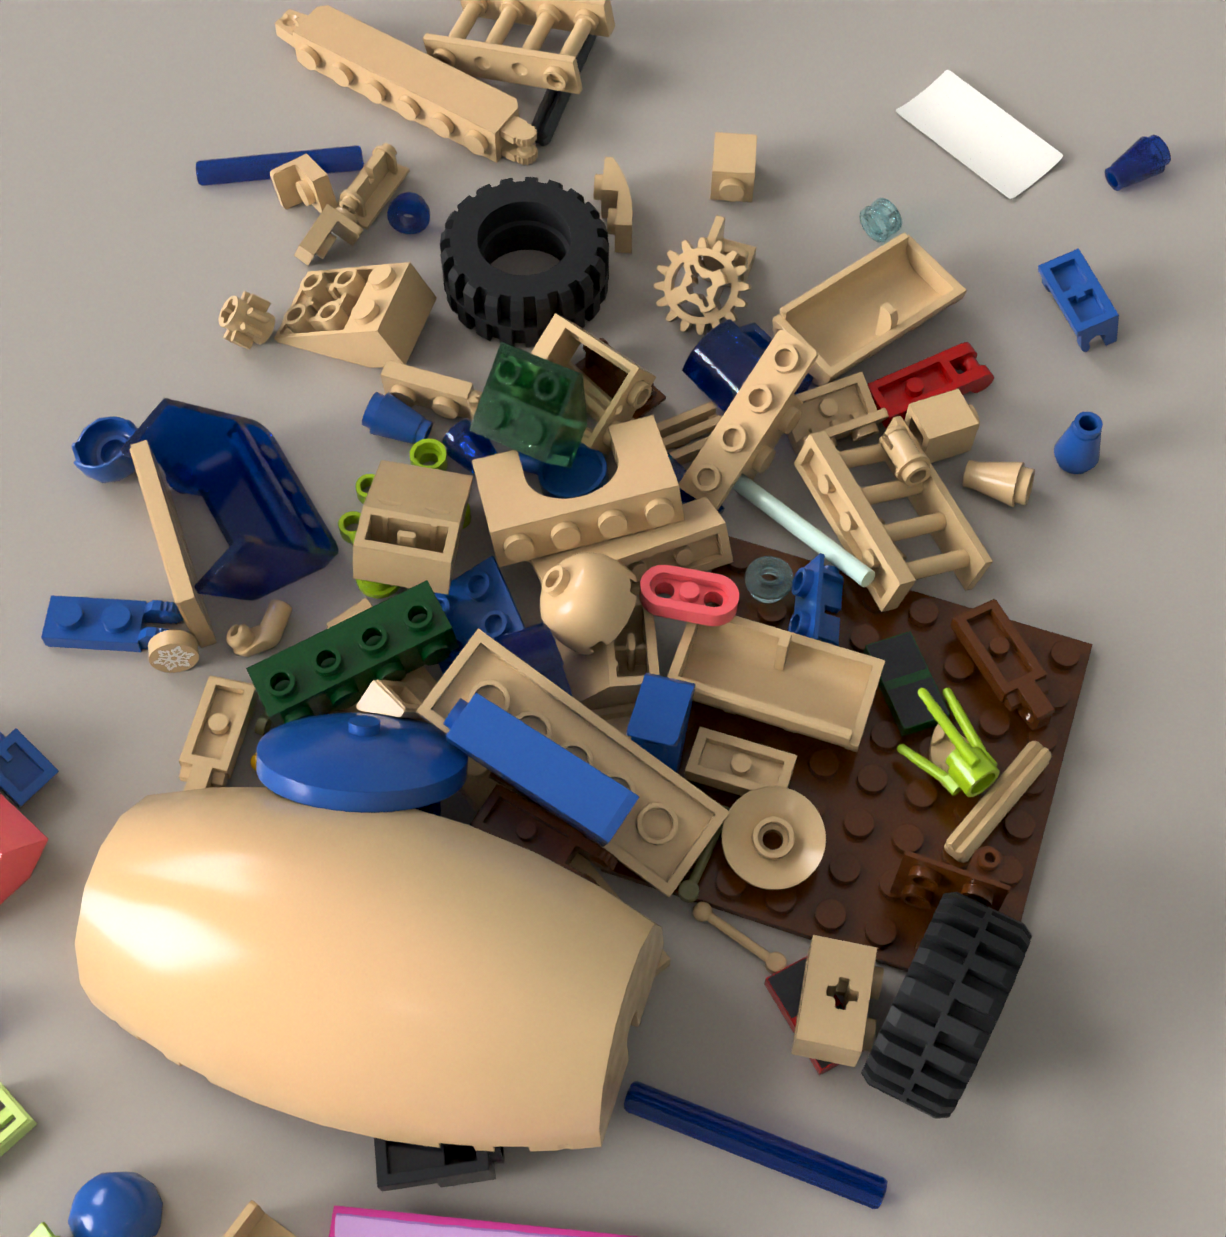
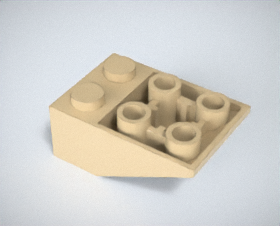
(359, 313)
(411, 526)

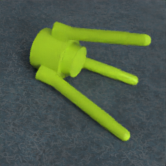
(969, 764)

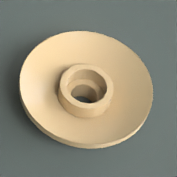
(789, 816)

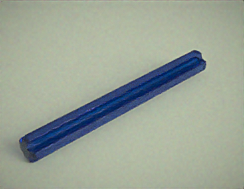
(756, 1145)

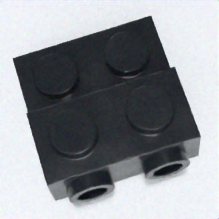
(415, 1165)

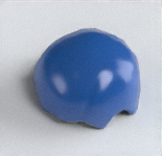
(99, 450)
(116, 1207)

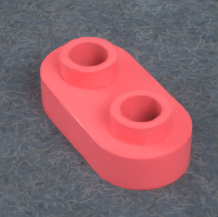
(689, 594)

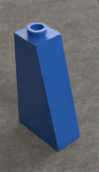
(540, 768)

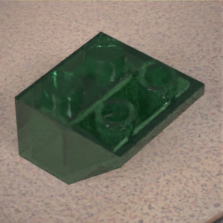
(532, 406)

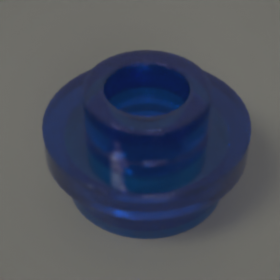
(409, 204)

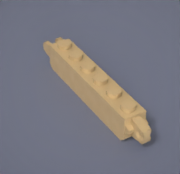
(410, 83)

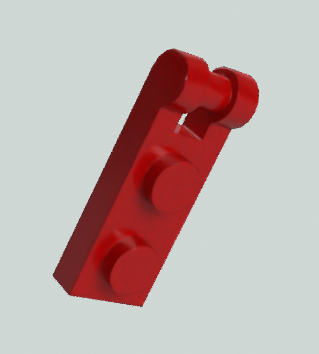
(930, 378)

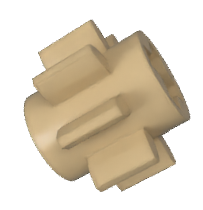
(246, 320)

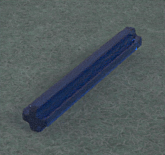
(259, 166)

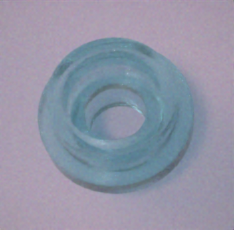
(766, 590)

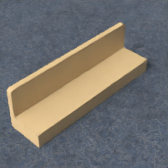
(694, 544)

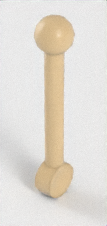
(773, 961)

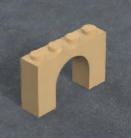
(636, 499)

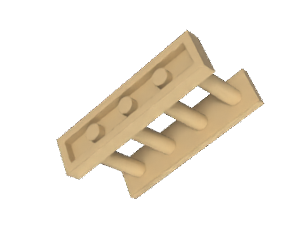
(524, 64)
(869, 540)

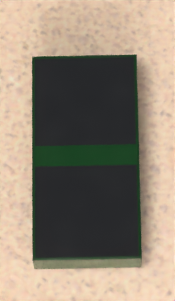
(902, 678)

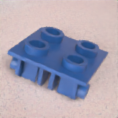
(479, 601)

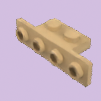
(753, 421)

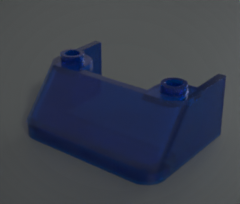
(250, 493)

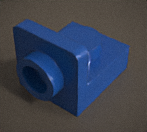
(22, 768)

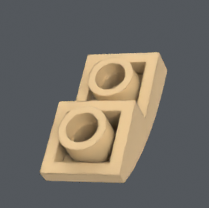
(615, 204)

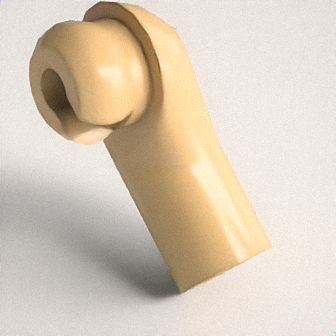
(261, 637)

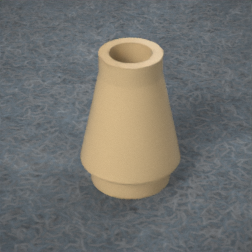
(1000, 480)

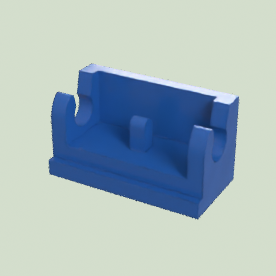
(1080, 298)

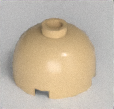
(587, 600)

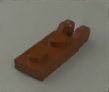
(539, 831)

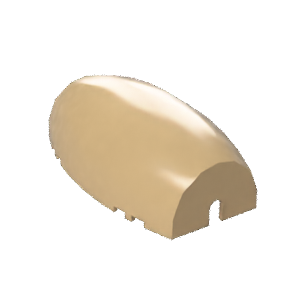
(368, 967)

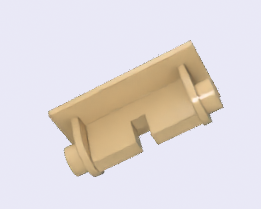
(373, 185)

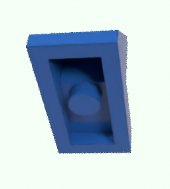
(662, 717)

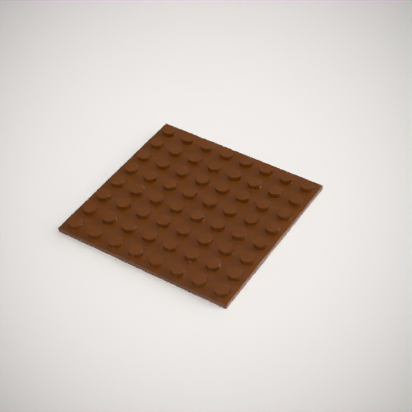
(876, 797)

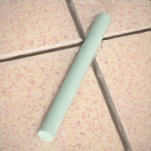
(804, 531)

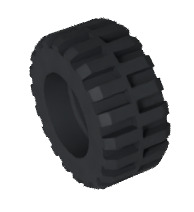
(516, 219)
(947, 1005)

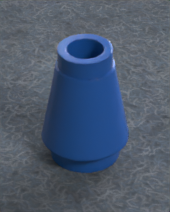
(395, 420)
(1080, 444)

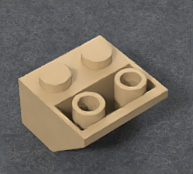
(615, 670)

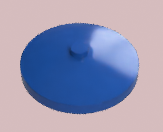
(360, 762)

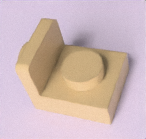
(303, 182)
(319, 237)

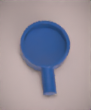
(585, 476)

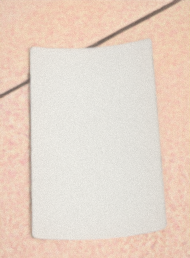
(980, 134)

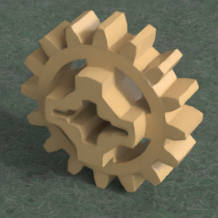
(721, 278)

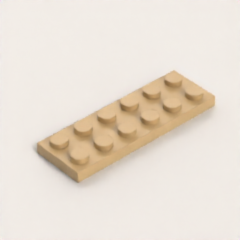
(670, 817)

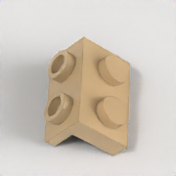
(840, 410)

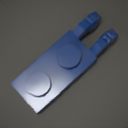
(105, 623)

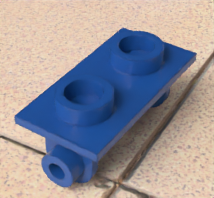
(817, 590)

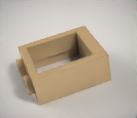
(560, 343)

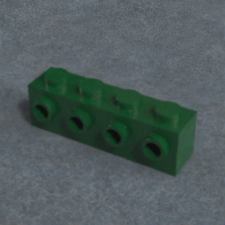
(342, 661)

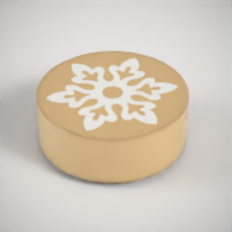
(173, 651)

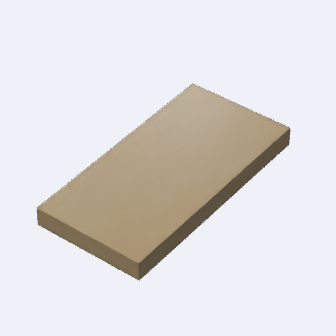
(172, 544)

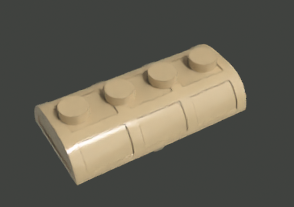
(868, 306)
(780, 678)

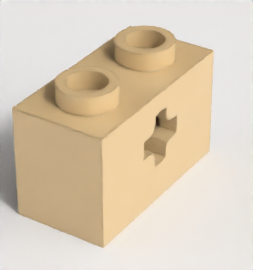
(821, 1028)

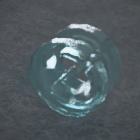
(880, 219)

